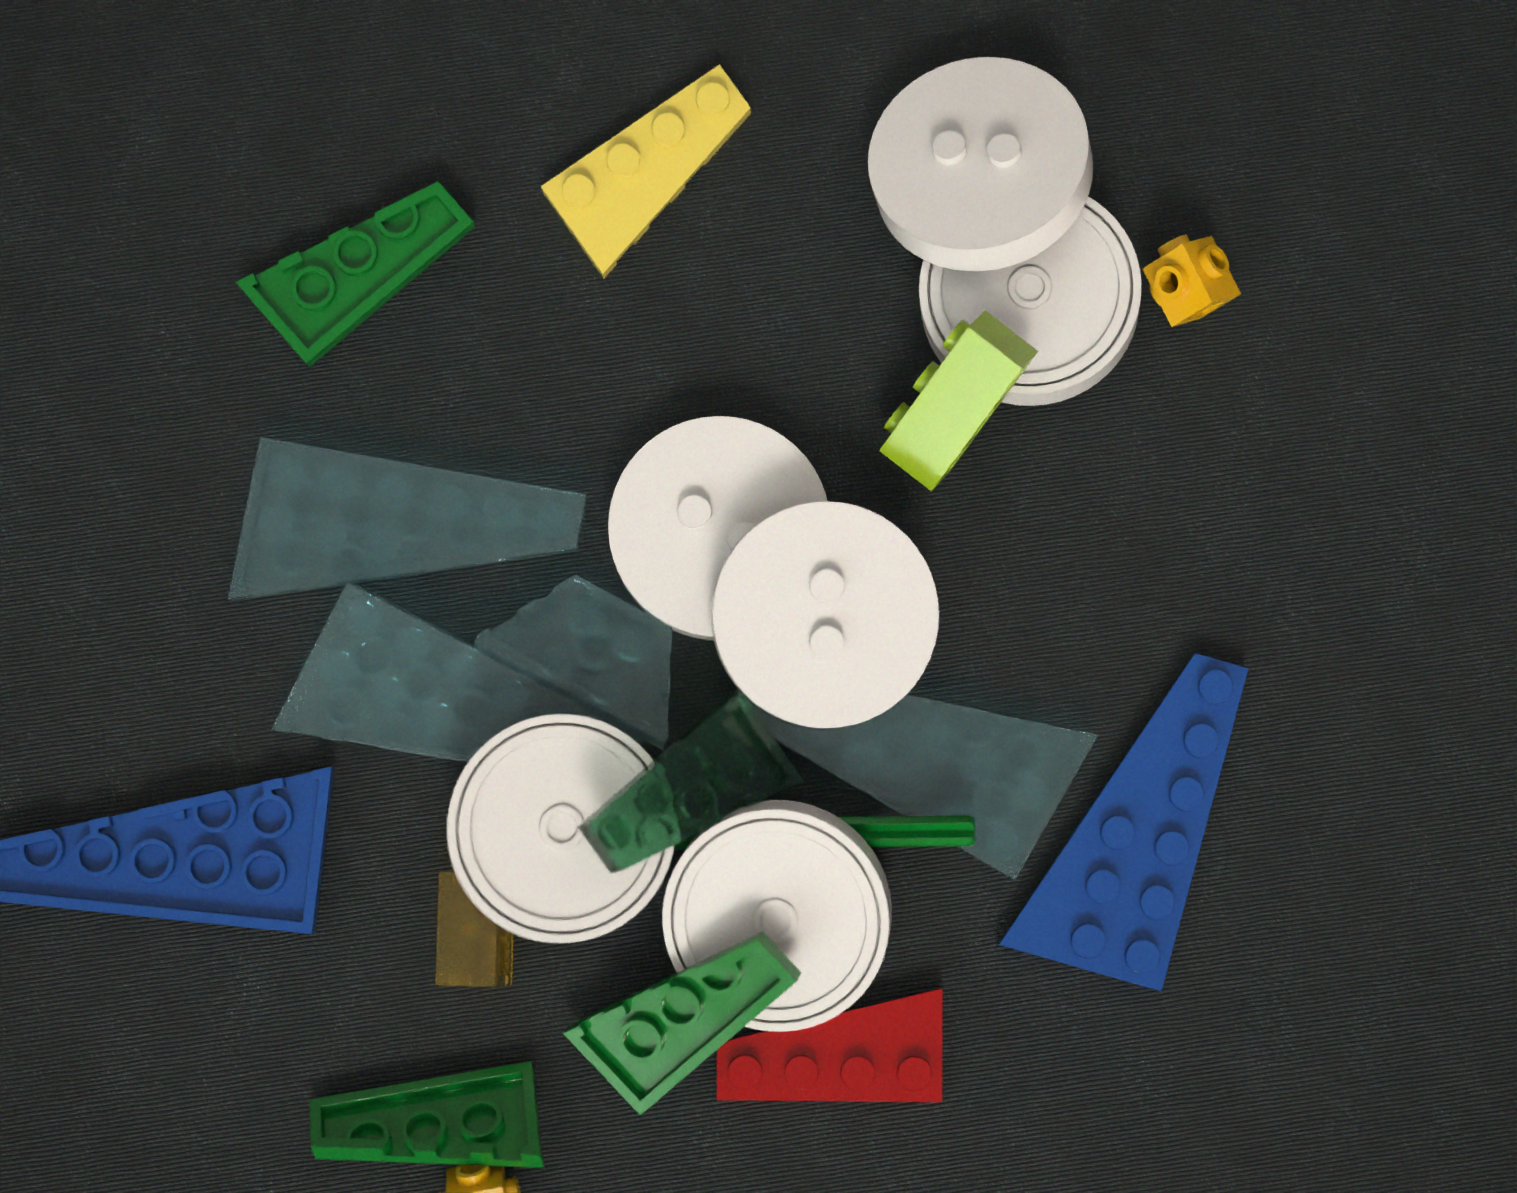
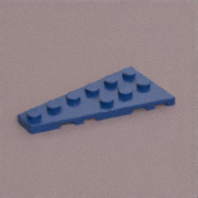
(208, 858)
(1130, 862)

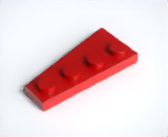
(859, 1055)

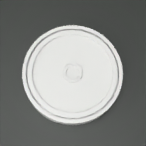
(981, 163)
(1067, 302)
(689, 505)
(825, 614)
(519, 834)
(799, 882)

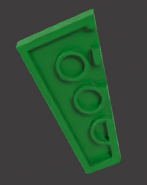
(342, 281)
(676, 1024)
(448, 1119)

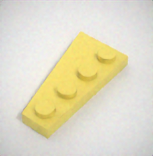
(635, 174)

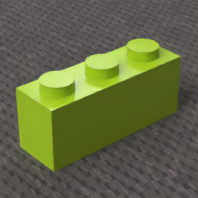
(956, 398)

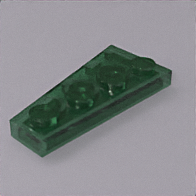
(696, 782)

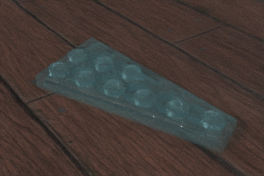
(361, 518)
(409, 685)
(952, 761)

